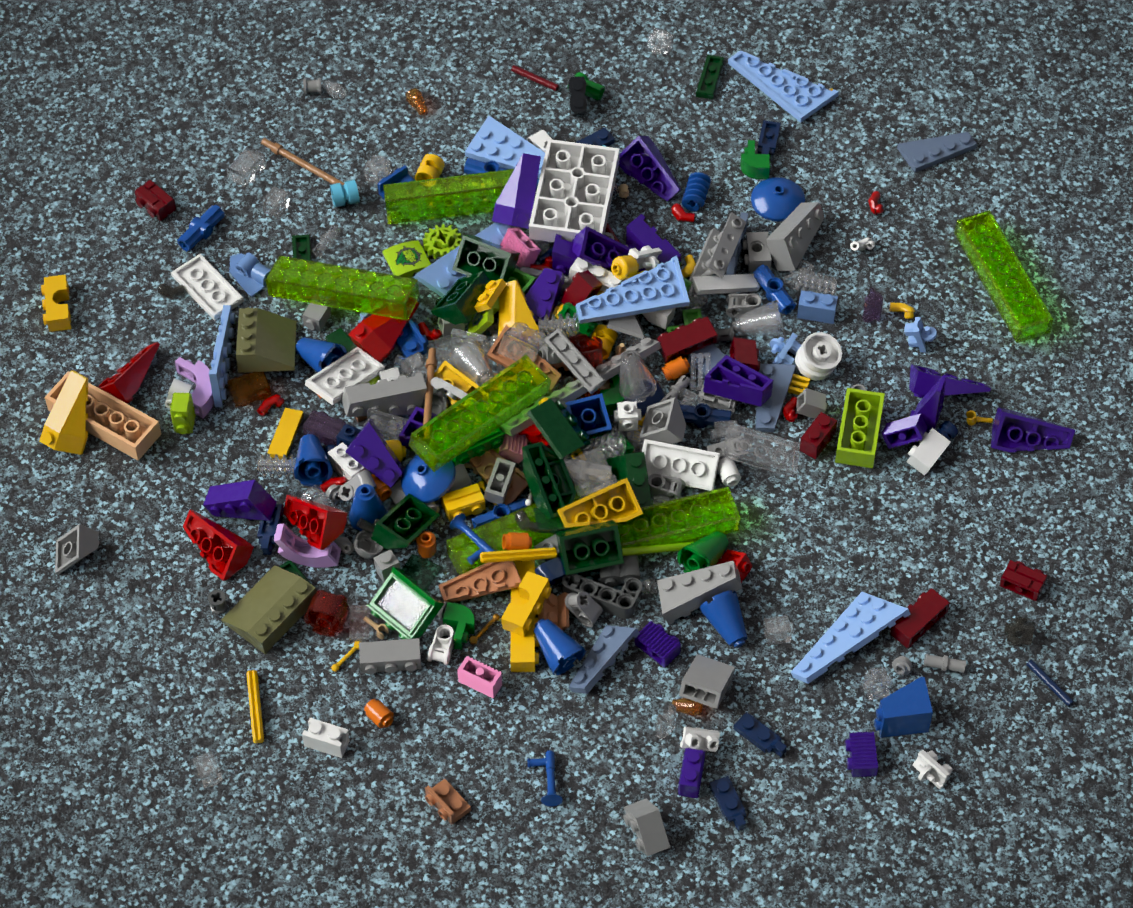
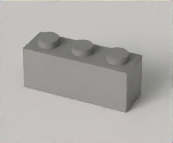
(390, 656)

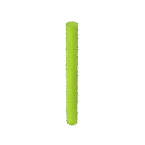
(654, 548)

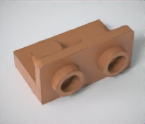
(555, 610)
(448, 801)

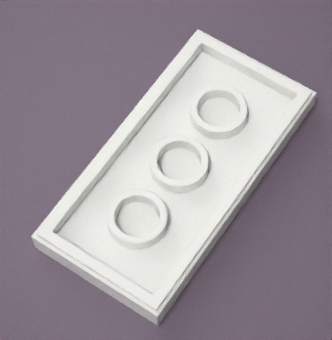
(207, 286)
(349, 370)
(692, 465)

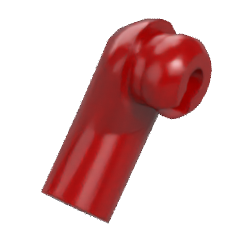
(873, 203)
(681, 215)
(547, 264)
(430, 335)
(268, 402)
(788, 410)
(335, 480)

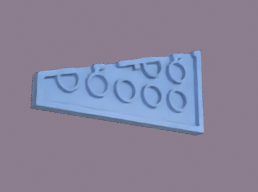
(784, 87)
(500, 145)
(440, 276)
(643, 293)
(221, 362)
(849, 633)

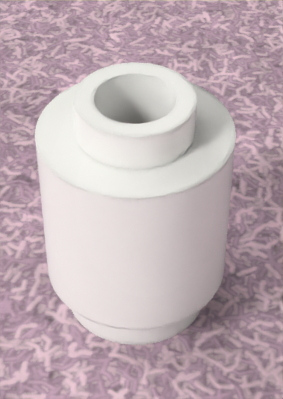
(728, 472)

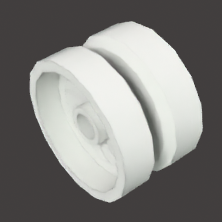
(818, 356)

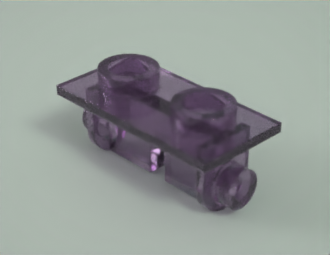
(872, 306)

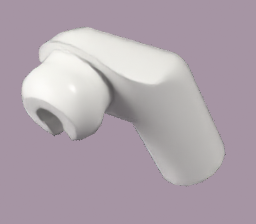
(863, 244)

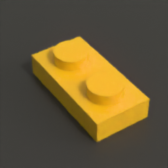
(490, 295)

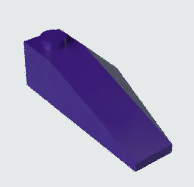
(646, 164)
(517, 197)
(598, 248)
(932, 404)
(1022, 432)

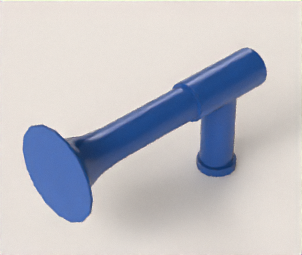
(459, 523)
(551, 798)

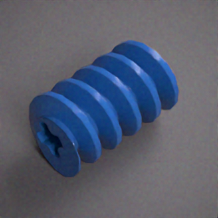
(696, 191)

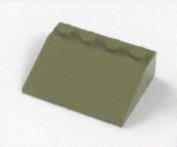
(265, 341)
(270, 608)

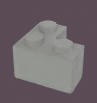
(647, 823)

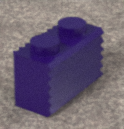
(904, 431)
(658, 644)
(862, 754)
(691, 773)

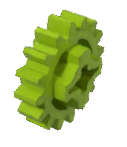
(441, 240)

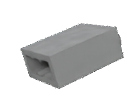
(706, 681)

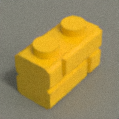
(464, 500)

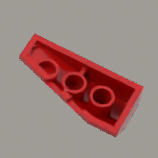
(378, 334)
(130, 376)
(316, 521)
(219, 546)

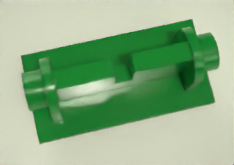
(585, 328)

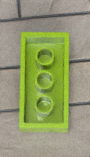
(859, 428)

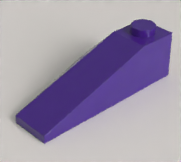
(924, 378)

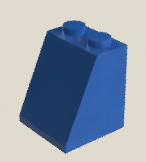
(591, 414)
(905, 711)

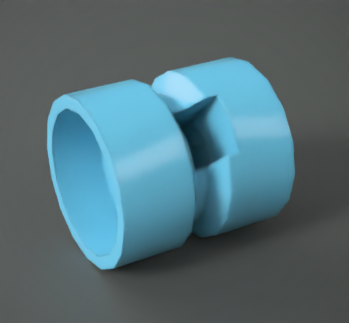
(344, 193)

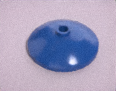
(776, 198)
(427, 484)

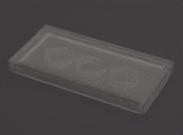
(761, 450)

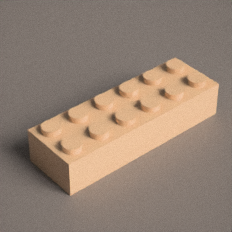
(114, 421)

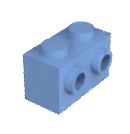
(817, 307)

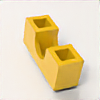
(57, 315)
(521, 617)

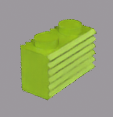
(182, 413)

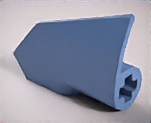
(248, 272)

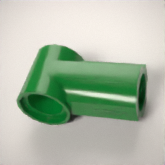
(593, 89)

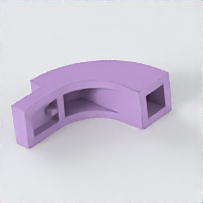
(199, 374)
(302, 553)

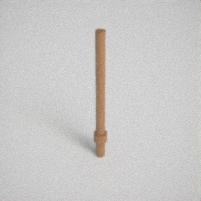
(279, 150)
(431, 366)

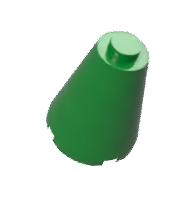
(703, 552)

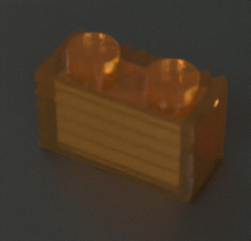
(249, 388)

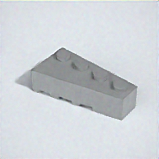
(794, 235)
(391, 397)
(690, 590)

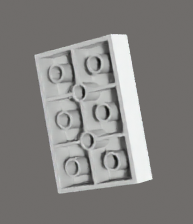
(573, 190)

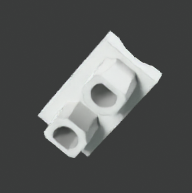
(646, 257)
(700, 739)
(931, 769)

